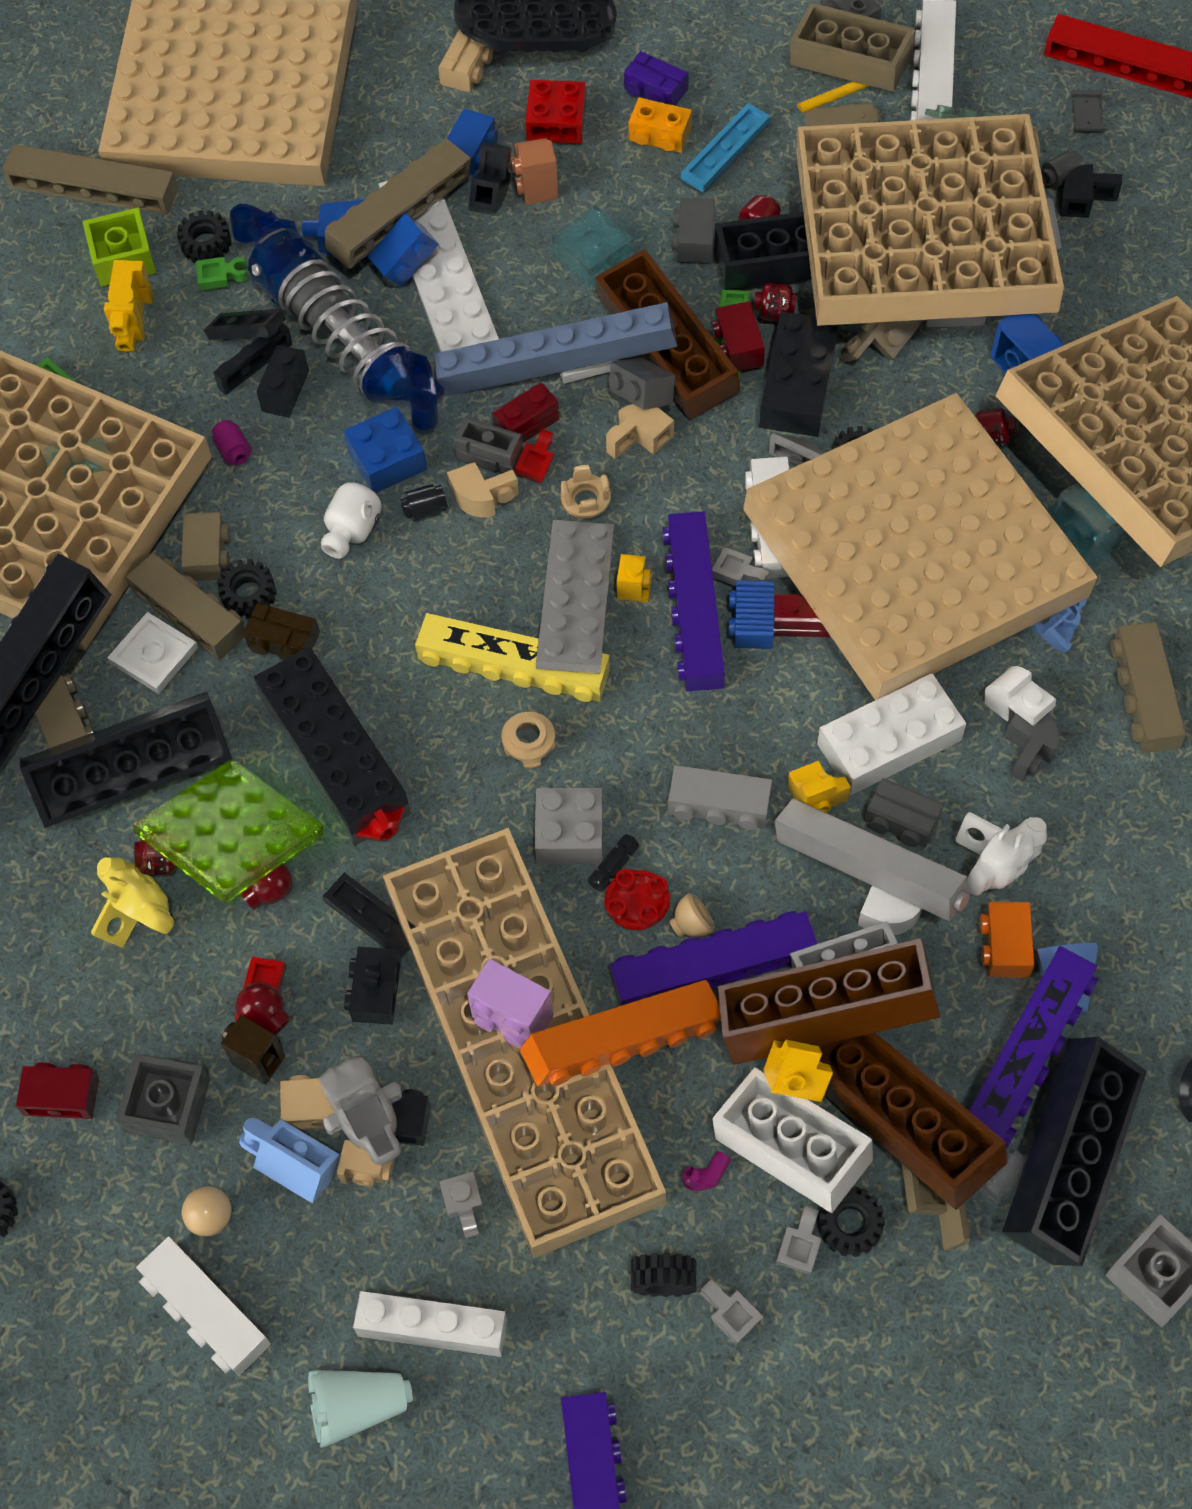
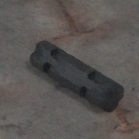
(613, 862)

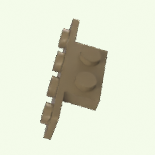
(885, 336)
(925, 1201)

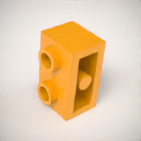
(662, 127)

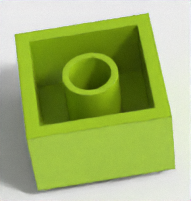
(117, 238)

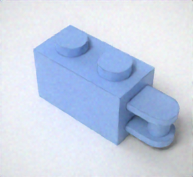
(290, 1157)

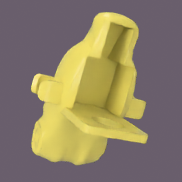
(132, 899)

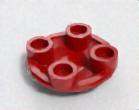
(637, 899)

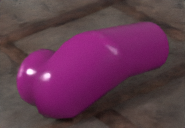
(708, 1177)

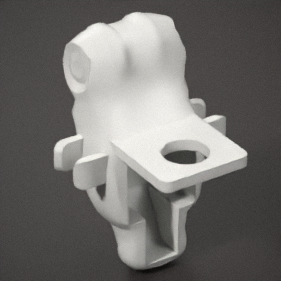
(1002, 853)

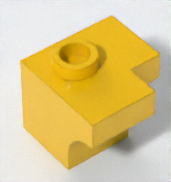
(817, 788)
(797, 1071)

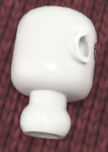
(349, 518)

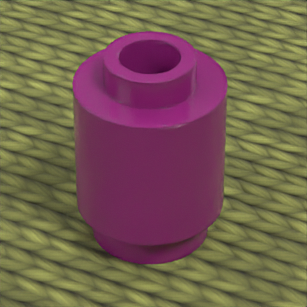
(231, 442)

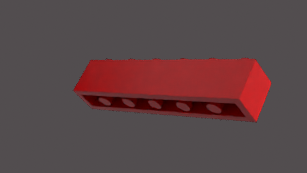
(1120, 55)

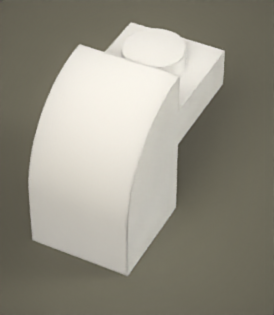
(1016, 693)
(886, 907)

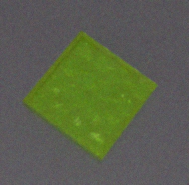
(228, 830)

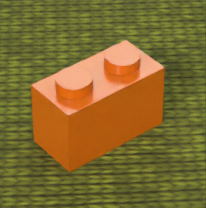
(1008, 939)

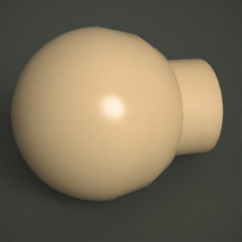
(206, 1211)

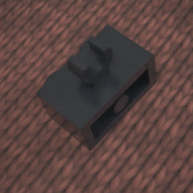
(374, 985)

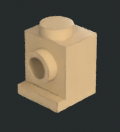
(357, 1165)

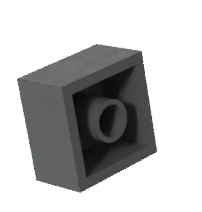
(163, 1099)

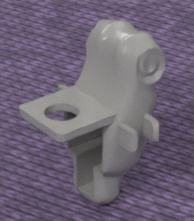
(362, 1108)

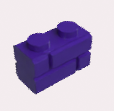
(655, 79)

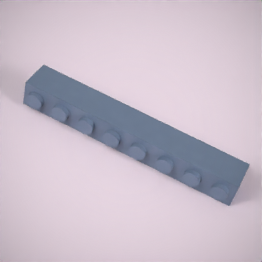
(556, 349)

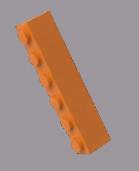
(621, 1033)

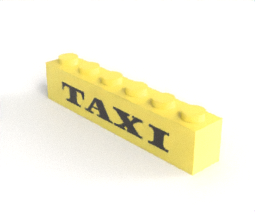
(501, 656)

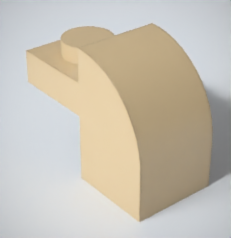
(648, 427)
(478, 495)

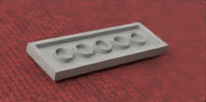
(575, 597)

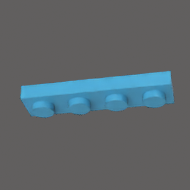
(725, 147)

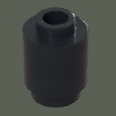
(424, 502)

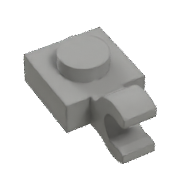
(737, 566)
(461, 1200)
(800, 1246)
(733, 1314)

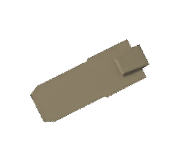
(842, 115)

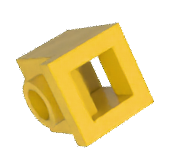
(633, 578)

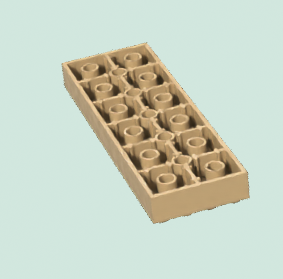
(563, 1149)

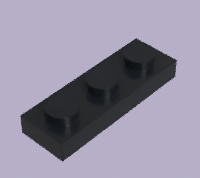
(245, 324)
(250, 360)
(367, 913)

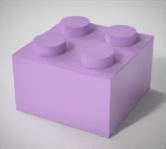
(509, 1003)

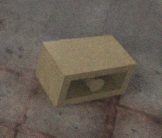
(204, 546)

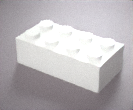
(891, 733)
(793, 1141)

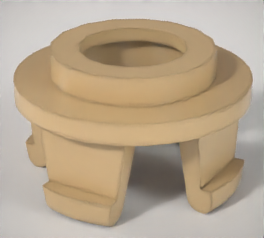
(581, 481)
(532, 752)

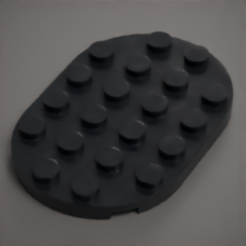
(536, 23)

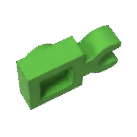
(216, 272)

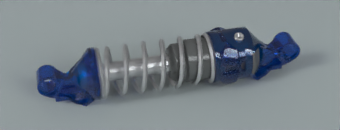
(307, 289)

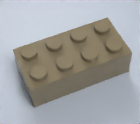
(852, 46)

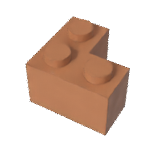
(536, 170)

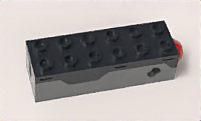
(333, 747)

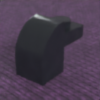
(493, 177)
(1083, 187)

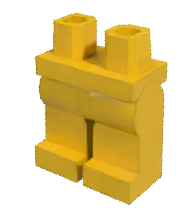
(127, 296)

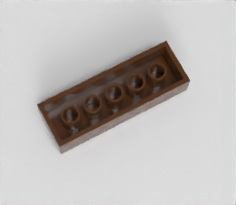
(700, 366)
(828, 1000)
(912, 1117)

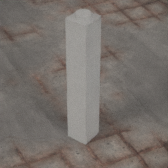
(872, 859)

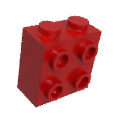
(556, 111)

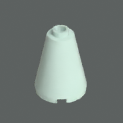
(354, 1401)

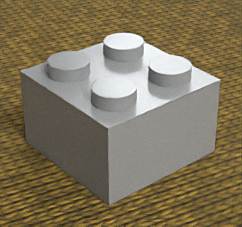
(569, 826)
(1156, 1271)

